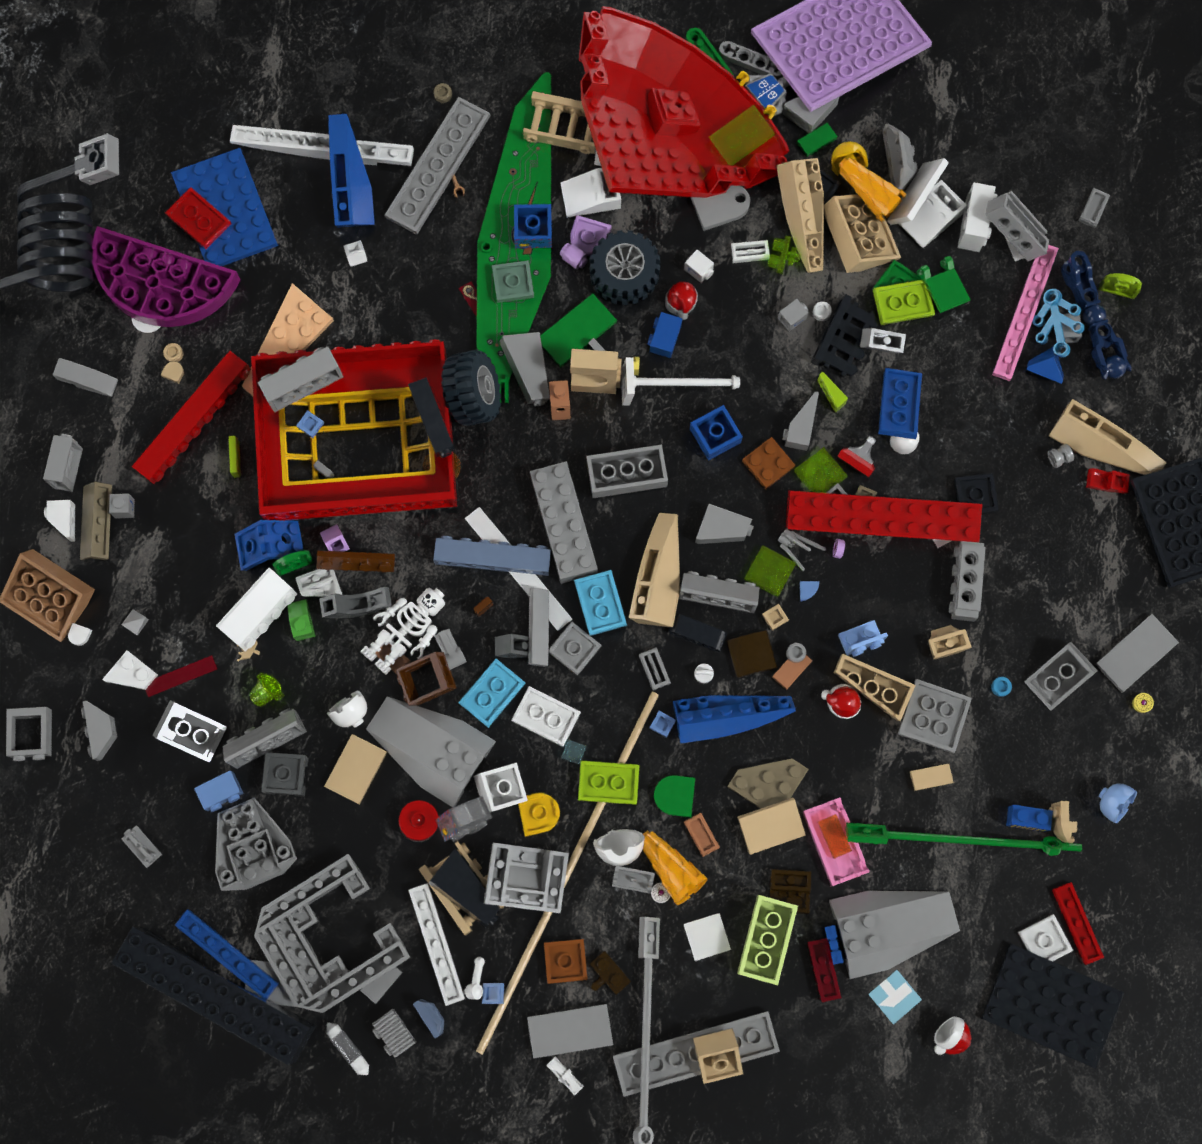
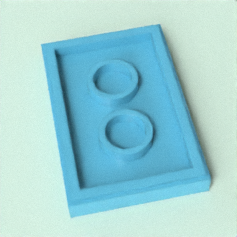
(600, 602)
(492, 693)

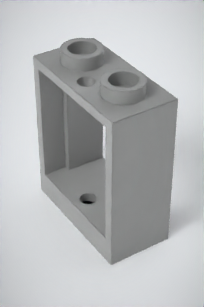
(63, 462)
(46, 732)

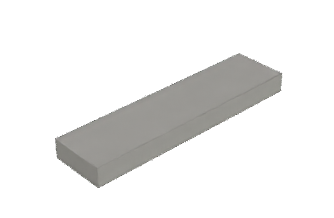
(538, 627)

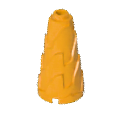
(877, 193)
(677, 873)

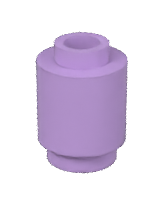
(573, 256)

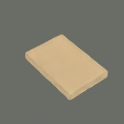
(355, 769)
(771, 826)

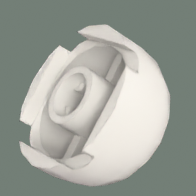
(349, 711)

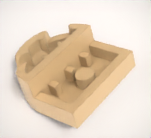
(1060, 822)

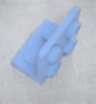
(862, 637)

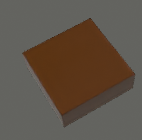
(483, 606)

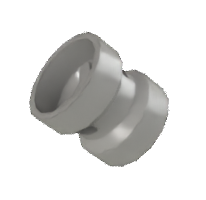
(1061, 455)

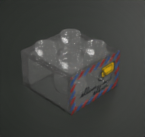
(464, 819)

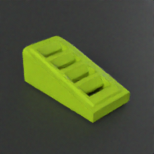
(834, 395)

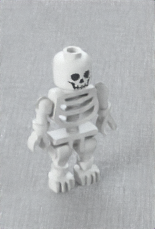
(429, 603)

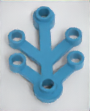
(1056, 320)

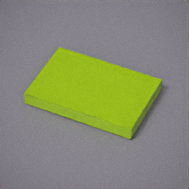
(903, 302)
(608, 782)

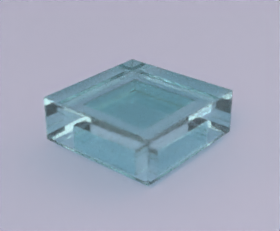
(573, 752)

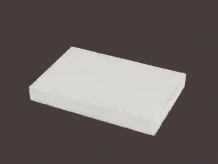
(546, 716)

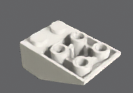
(588, 194)
(935, 215)

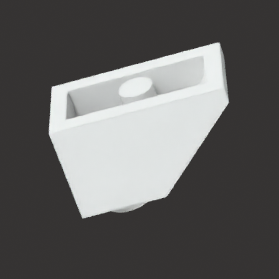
(62, 516)

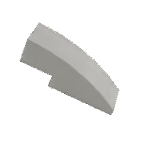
(85, 377)

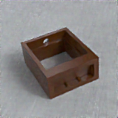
(442, 673)

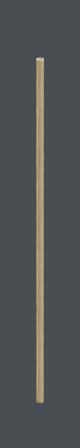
(570, 866)

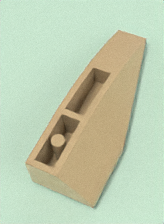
(804, 208)
(1103, 440)
(659, 575)

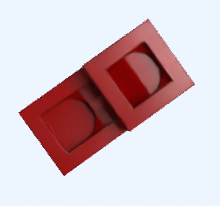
(1108, 481)

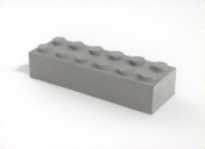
(563, 522)

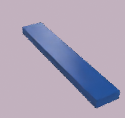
(227, 954)

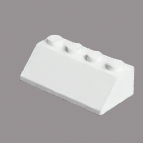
(257, 609)

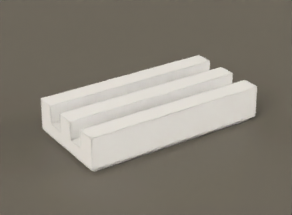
(749, 258)

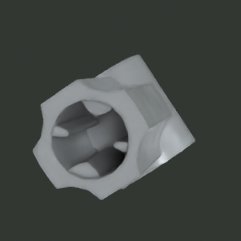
(451, 651)

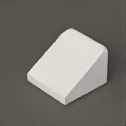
(355, 253)

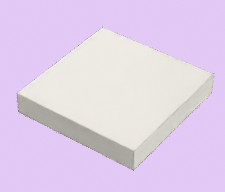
(1046, 939)

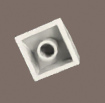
(501, 787)

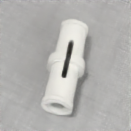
(564, 1075)

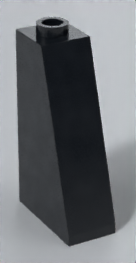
(431, 418)
(463, 888)

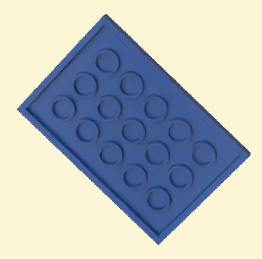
(231, 190)

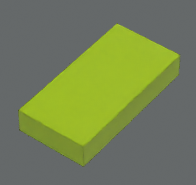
(234, 455)

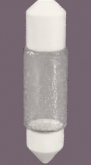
(347, 1048)

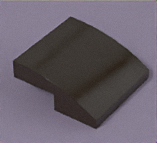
(752, 654)
(792, 888)

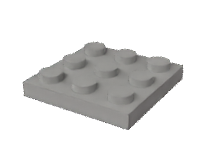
(935, 716)

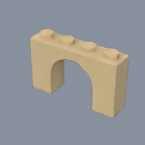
(595, 371)

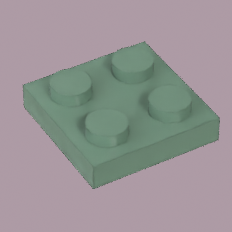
(513, 281)

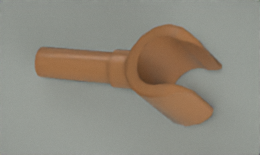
(457, 187)

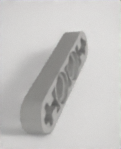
(750, 63)

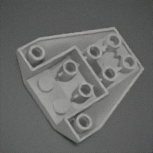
(250, 847)

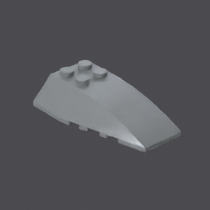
(430, 747)
(891, 927)

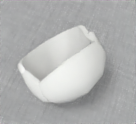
(904, 445)

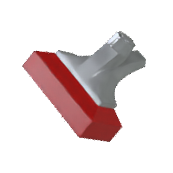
(860, 456)

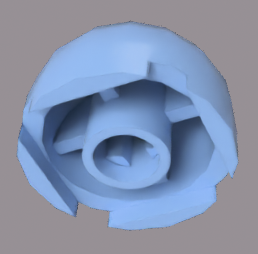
(1116, 801)

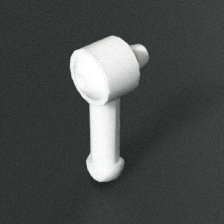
(474, 990)

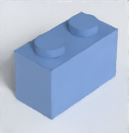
(219, 791)

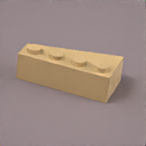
(879, 687)

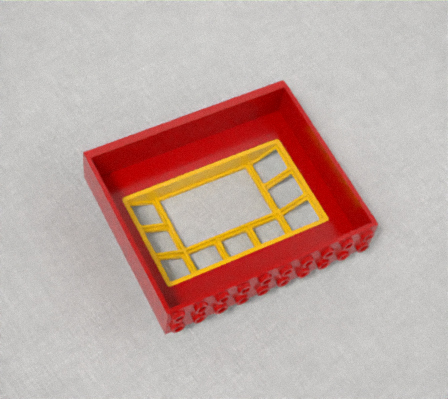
(368, 376)

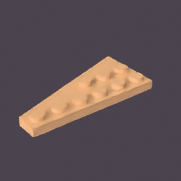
(294, 327)

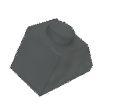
(512, 646)

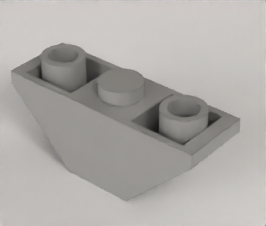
(99, 730)

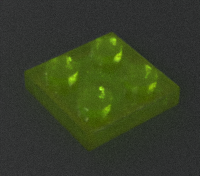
(820, 472)
(770, 571)

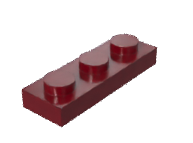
(824, 970)

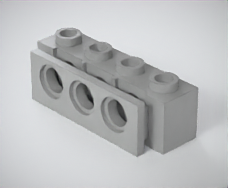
(1018, 225)
(974, 572)

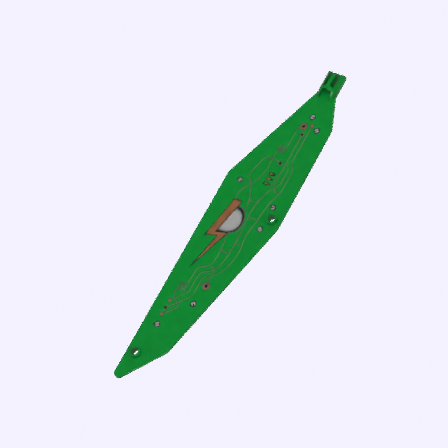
(520, 180)

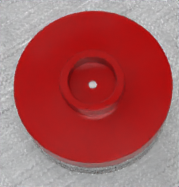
(418, 821)

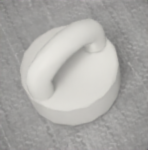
(703, 673)

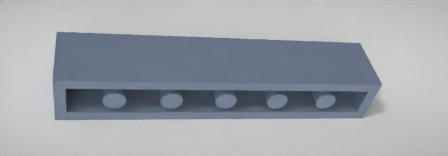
(492, 556)

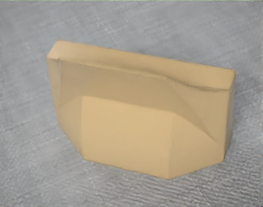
(948, 641)

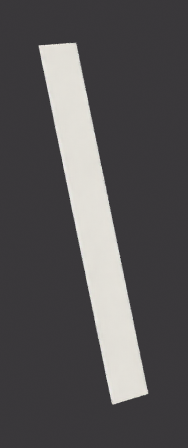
(488, 531)

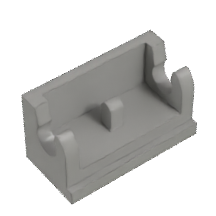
(633, 879)

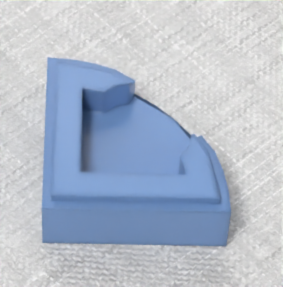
(808, 589)

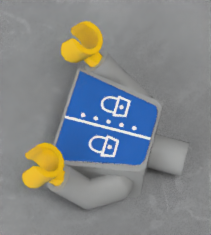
(766, 91)

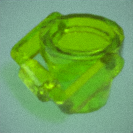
(266, 690)

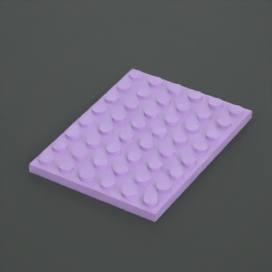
(838, 44)

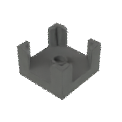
(284, 774)

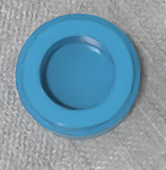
(1001, 686)

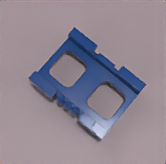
(836, 954)

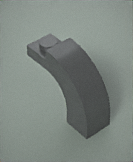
(355, 605)

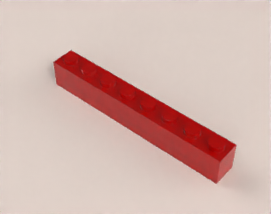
(192, 417)

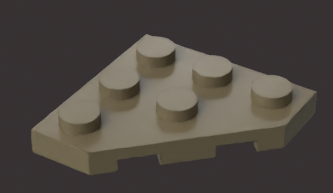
(768, 782)

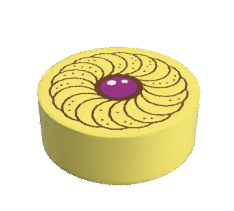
(1142, 703)

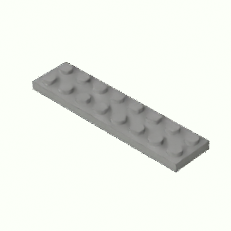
(437, 165)
(677, 1057)

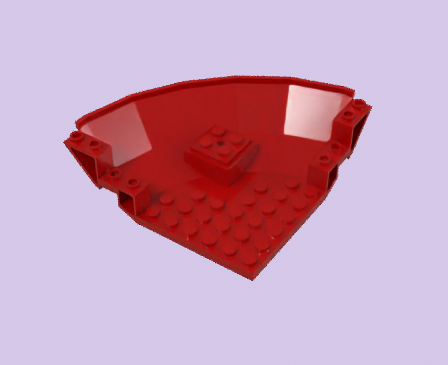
(655, 107)

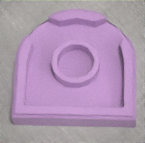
(587, 233)

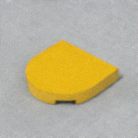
(539, 814)

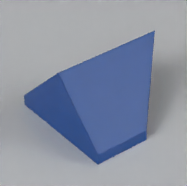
(1047, 365)

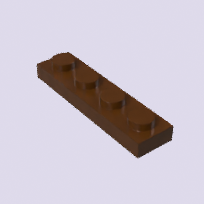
(355, 561)

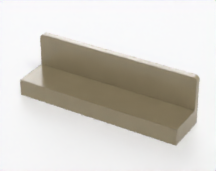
(95, 521)

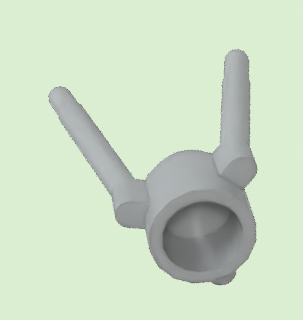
(790, 538)

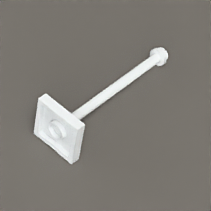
(629, 381)

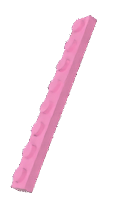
(1024, 314)

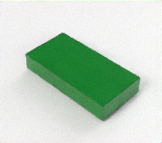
(817, 139)

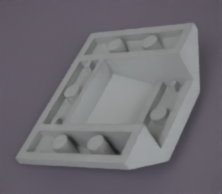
(526, 878)

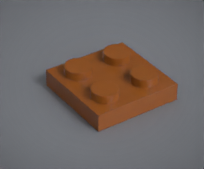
(768, 463)
(565, 961)

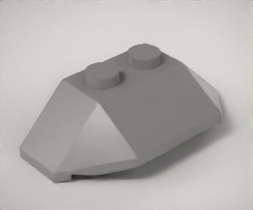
(899, 157)

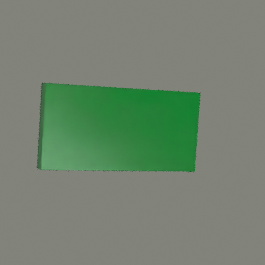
(577, 329)

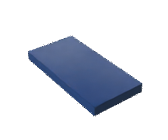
(900, 403)

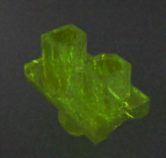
(779, 261)

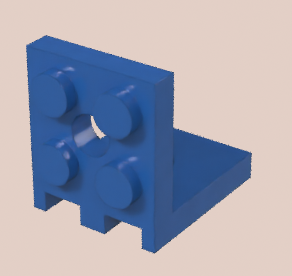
(267, 542)

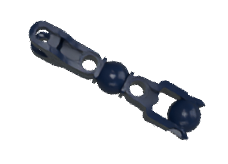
(1094, 316)

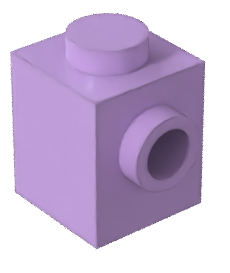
(334, 539)

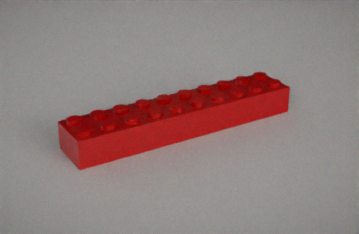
(883, 516)

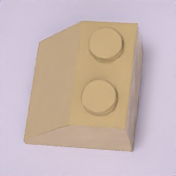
(718, 1056)

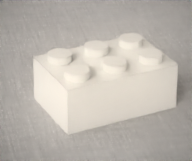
(975, 224)

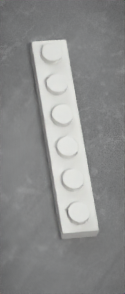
(436, 944)

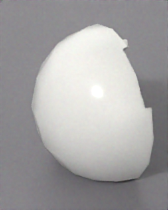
(619, 846)

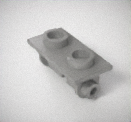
(141, 846)

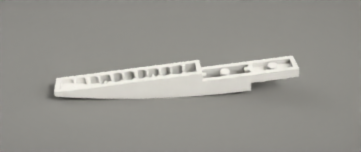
(317, 145)

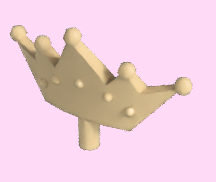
(247, 655)

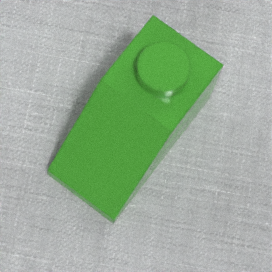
(300, 620)

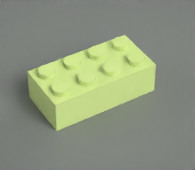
(767, 939)

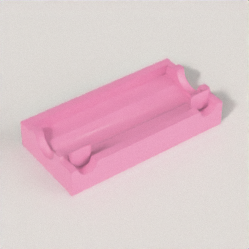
(845, 866)

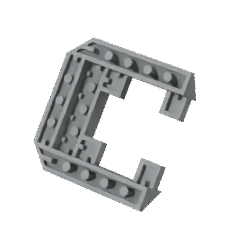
(293, 958)

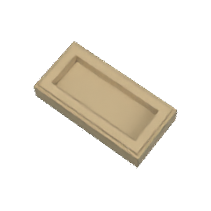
(931, 777)

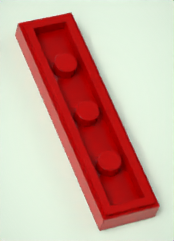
(1078, 923)

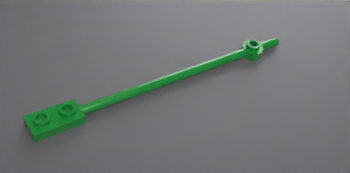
(879, 835)

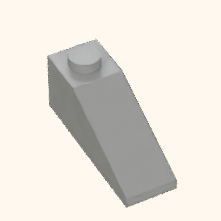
(800, 428)

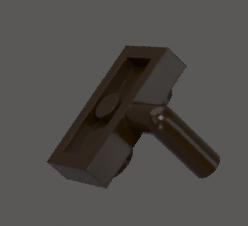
(609, 974)

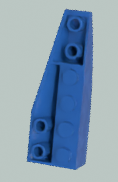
(348, 176)
(727, 715)

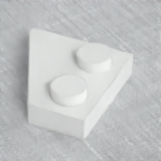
(318, 583)
(130, 672)

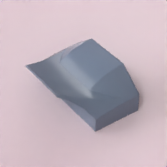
(430, 1016)

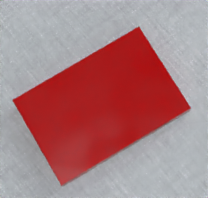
(198, 218)

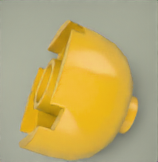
(848, 150)

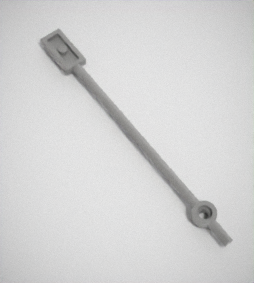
(649, 950)

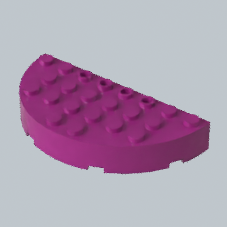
(159, 283)

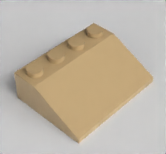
(858, 234)

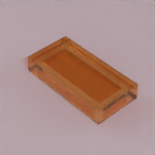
(834, 836)

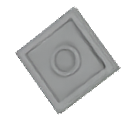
(574, 648)

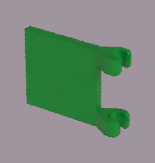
(945, 287)

